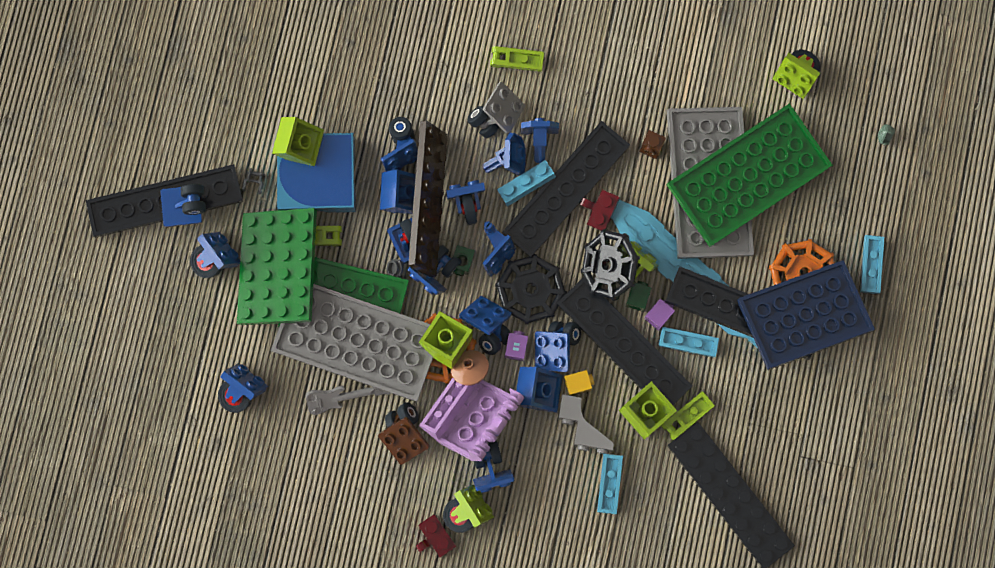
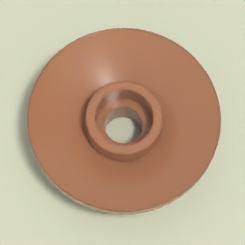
(470, 374)

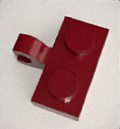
(601, 210)
(435, 537)

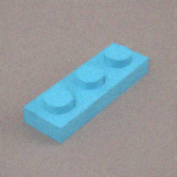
(526, 183)
(872, 264)
(688, 342)
(610, 484)

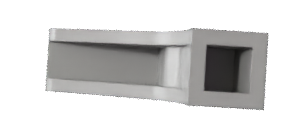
(586, 434)

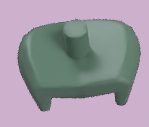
(885, 134)

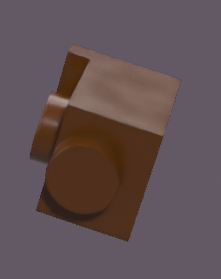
(652, 144)

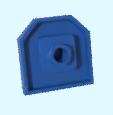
(539, 129)
(511, 156)

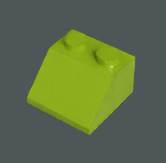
(298, 141)
(446, 339)
(647, 410)

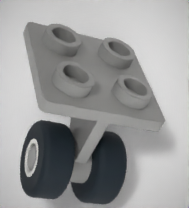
(500, 111)

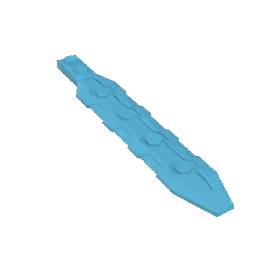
(661, 244)

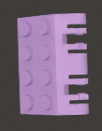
(470, 417)

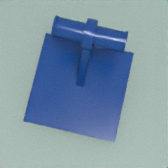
(503, 249)

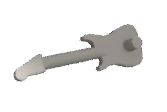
(320, 401)

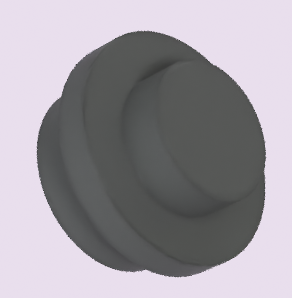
(395, 268)

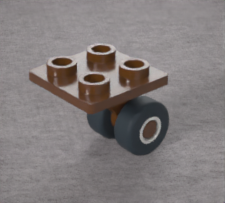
(401, 435)

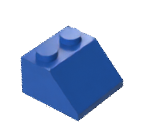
(397, 191)
(539, 388)

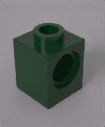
(468, 254)
(639, 296)

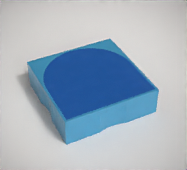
(325, 186)

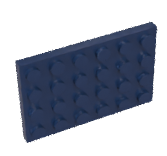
(805, 315)

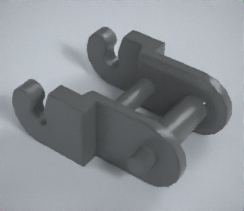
(248, 180)

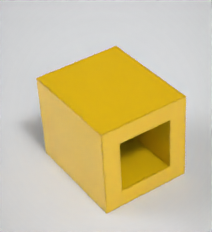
(578, 383)

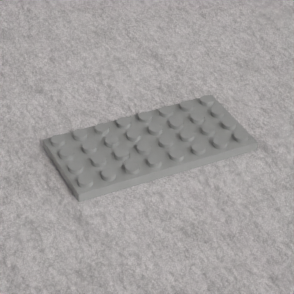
(693, 137)
(359, 343)

